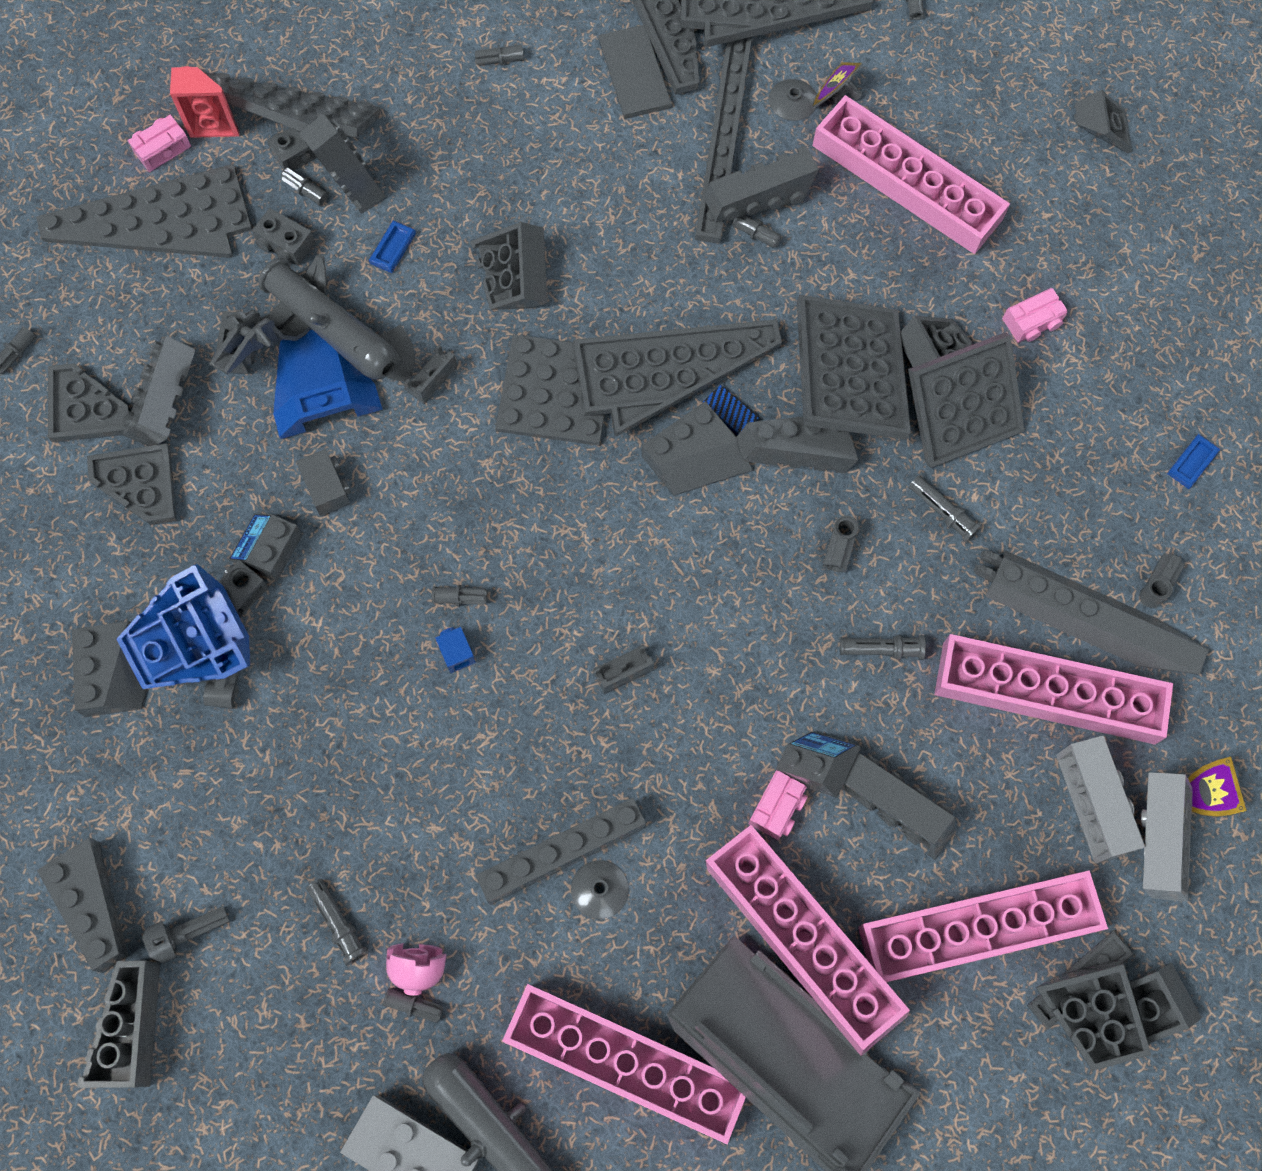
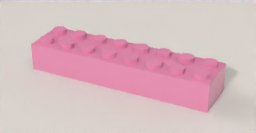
(910, 174)
(1054, 689)
(983, 927)
(807, 940)
(625, 1063)

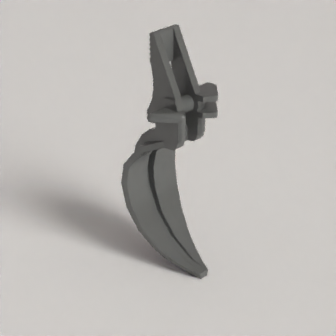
(254, 332)

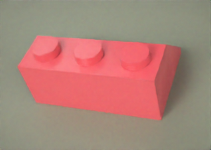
(201, 104)

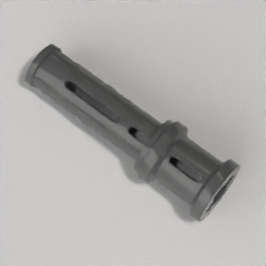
(953, 516)
(897, 646)
(343, 934)

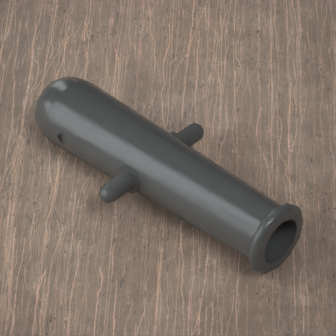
(330, 321)
(480, 1117)

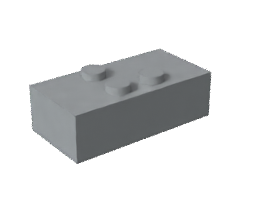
(1100, 799)
(1167, 836)
(397, 1141)

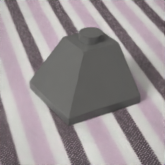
(1104, 119)

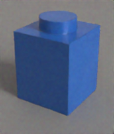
(455, 649)

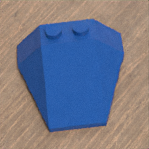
(186, 634)

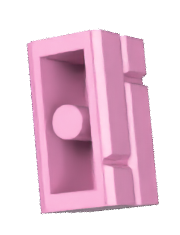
(159, 143)
(1035, 315)
(778, 805)

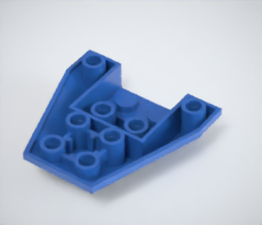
(317, 383)

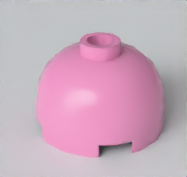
(415, 967)

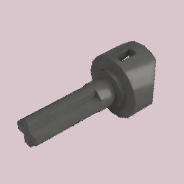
(180, 934)

